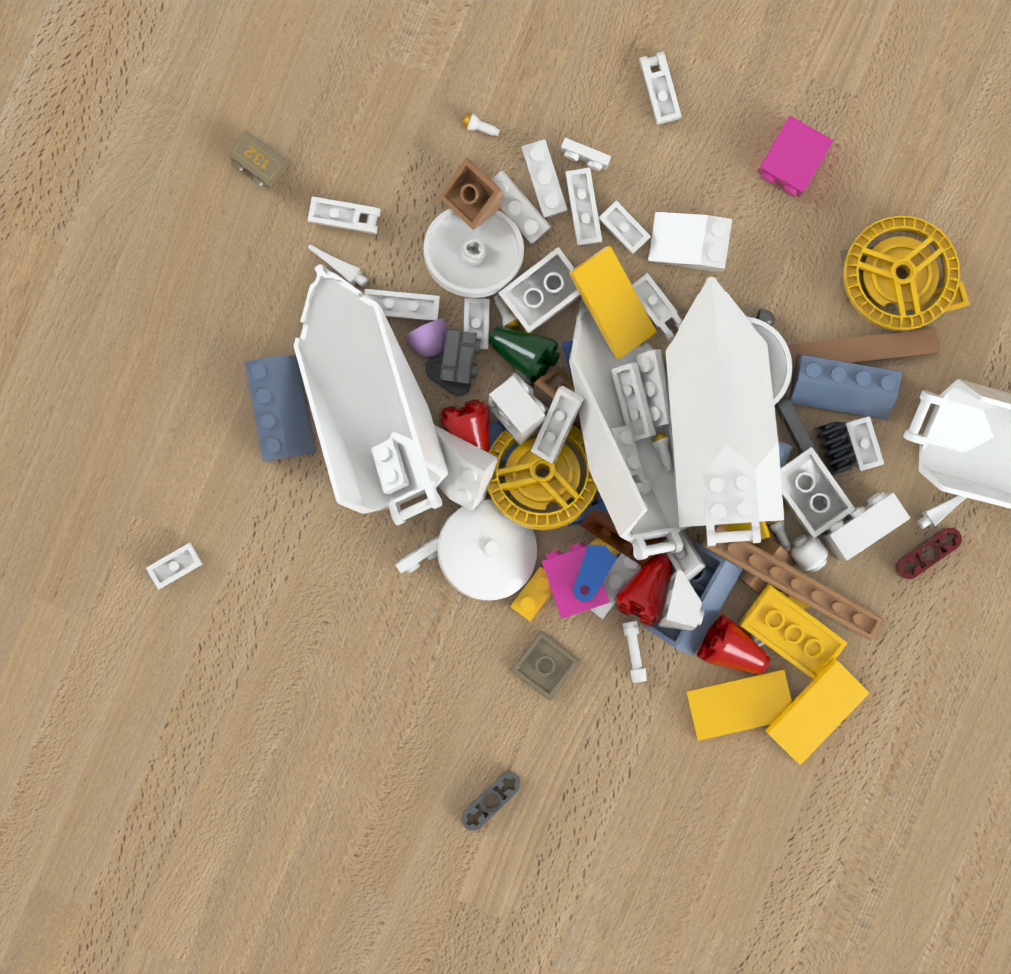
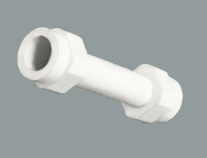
(637, 673)

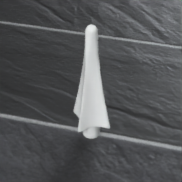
(348, 271)
(936, 514)

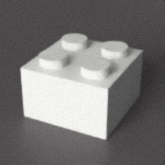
(517, 409)

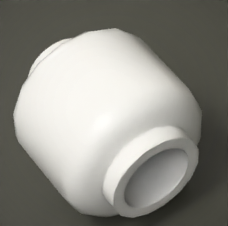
(809, 553)

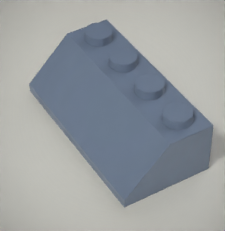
(844, 386)
(280, 407)
(712, 587)

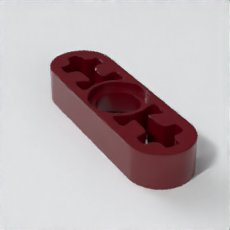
(939, 537)

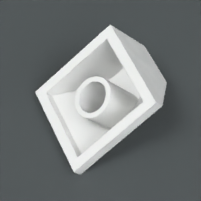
(682, 605)

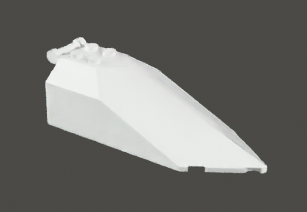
(363, 397)
(723, 420)
(966, 441)
(633, 514)

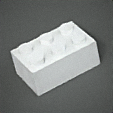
(865, 525)

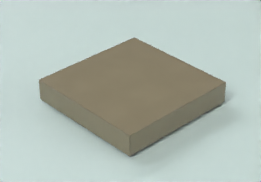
(545, 665)

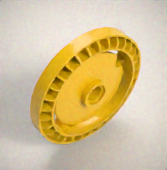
(915, 259)
(538, 491)

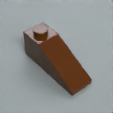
(602, 526)

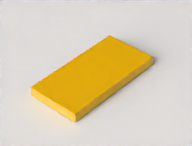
(612, 302)
(792, 632)
(738, 704)
(817, 711)

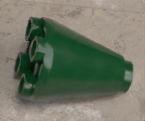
(525, 352)

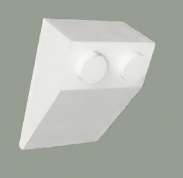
(690, 241)
(541, 291)
(467, 468)
(813, 494)

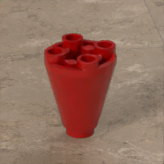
(468, 423)
(646, 591)
(732, 648)

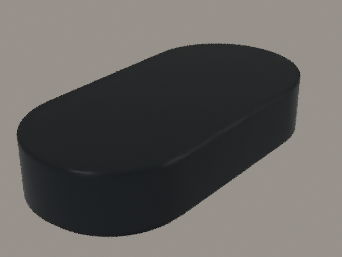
(433, 371)

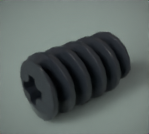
(837, 447)

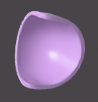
(428, 339)

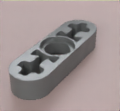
(794, 425)
(480, 799)

